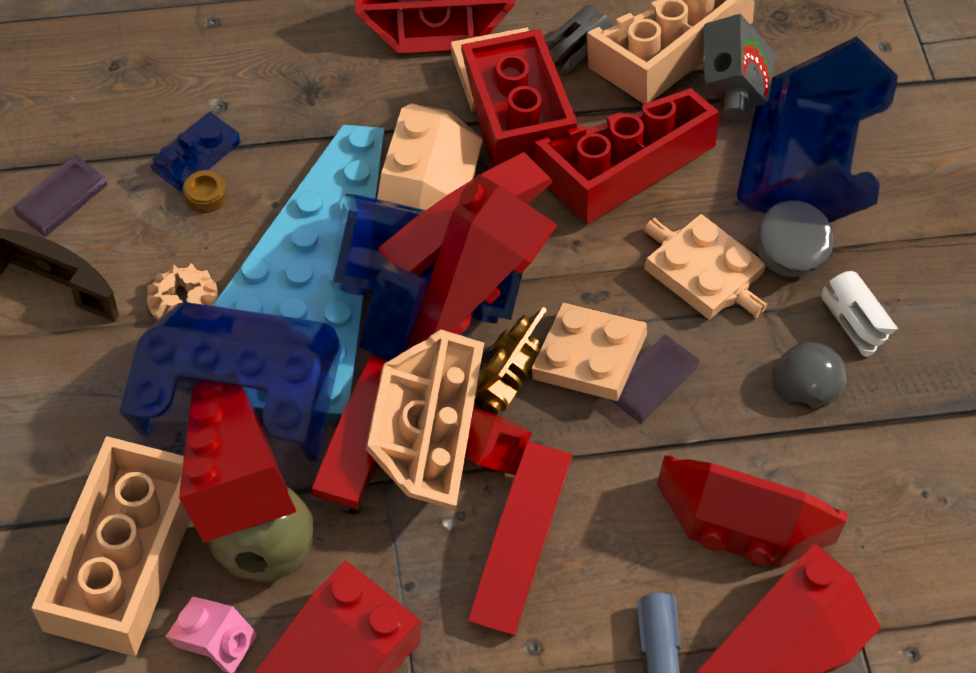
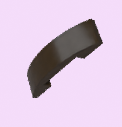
(61, 265)

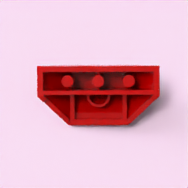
(430, 24)
(746, 513)

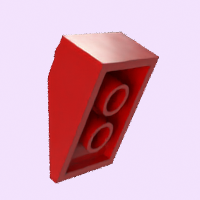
(516, 94)
(346, 629)

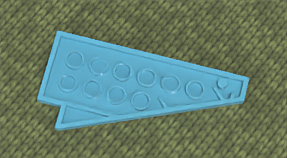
(294, 258)

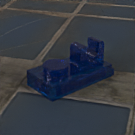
(195, 150)
(392, 312)

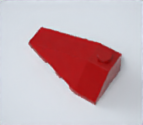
(483, 244)
(803, 625)

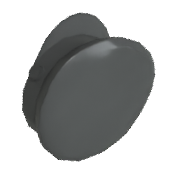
(794, 238)

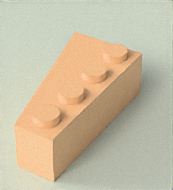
(658, 46)

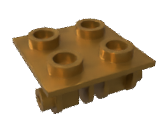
(510, 365)

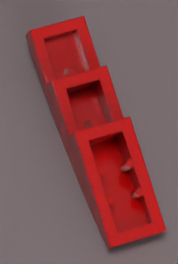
(420, 240)
(347, 464)
(520, 538)

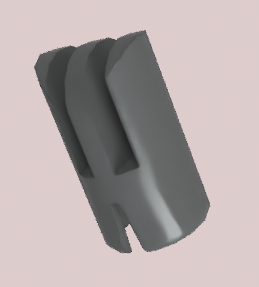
(576, 33)

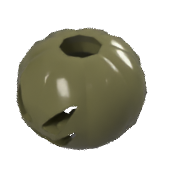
(267, 549)

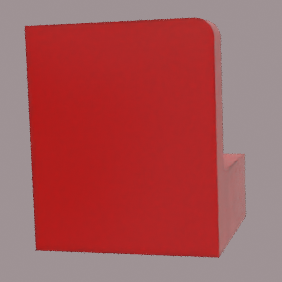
(496, 441)

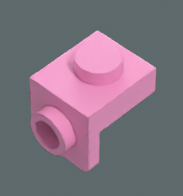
(213, 631)

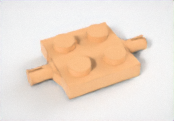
(705, 267)

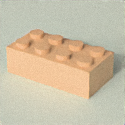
(115, 549)

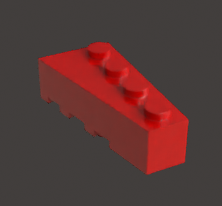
(619, 159)
(228, 465)

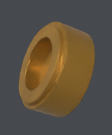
(205, 191)

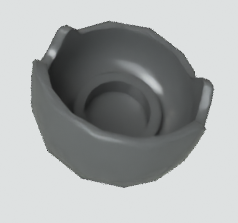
(810, 375)

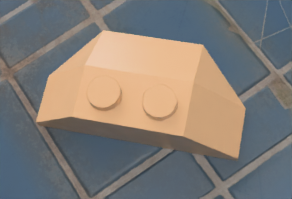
(428, 157)
(426, 416)

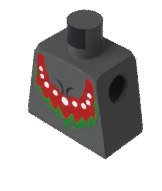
(737, 65)

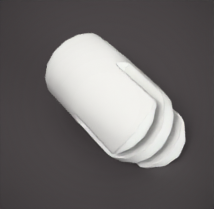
(858, 312)

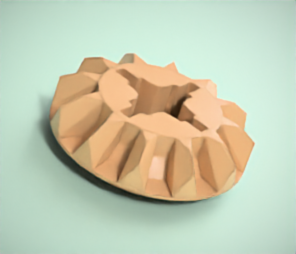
(197, 283)

